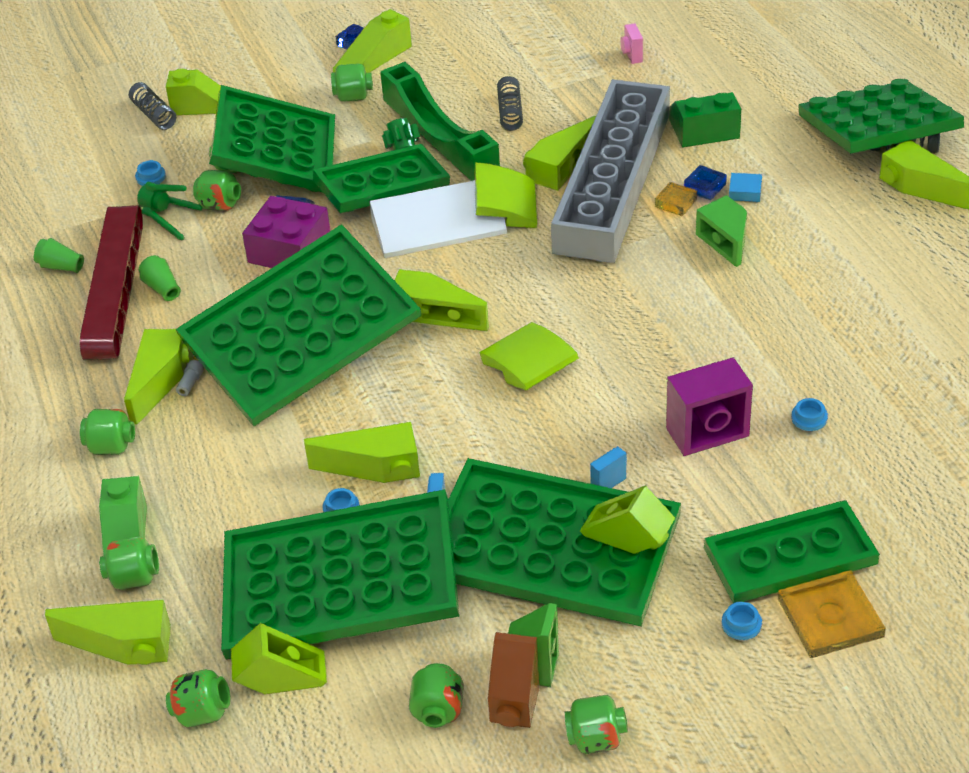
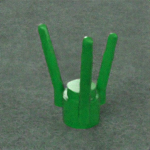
(155, 199)

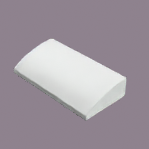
(431, 220)

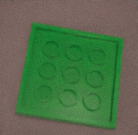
(880, 115)
(271, 138)

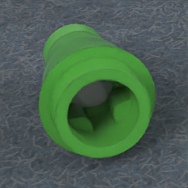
(54, 255)
(158, 276)

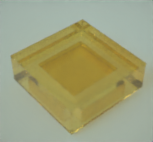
(676, 198)

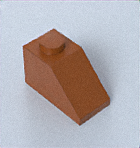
(513, 680)

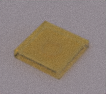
(831, 614)

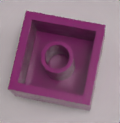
(282, 230)
(708, 406)

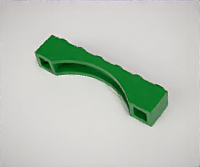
(410, 98)

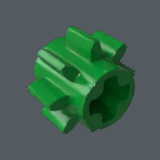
(400, 134)

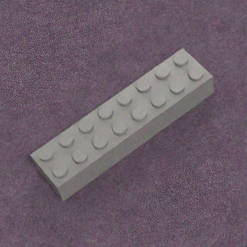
(610, 171)

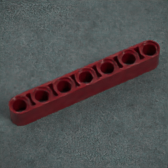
(111, 283)

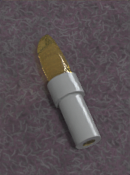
(191, 374)

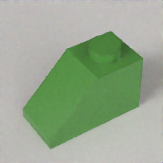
(723, 228)
(122, 509)
(543, 625)

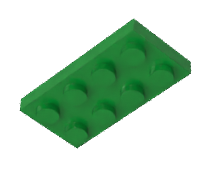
(380, 176)
(790, 551)

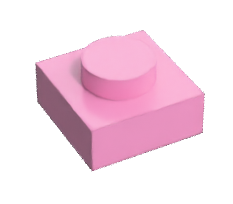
(632, 43)

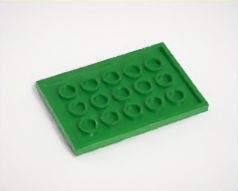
(298, 324)
(523, 540)
(341, 571)

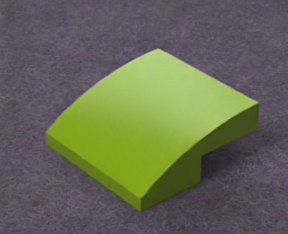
(505, 194)
(529, 355)

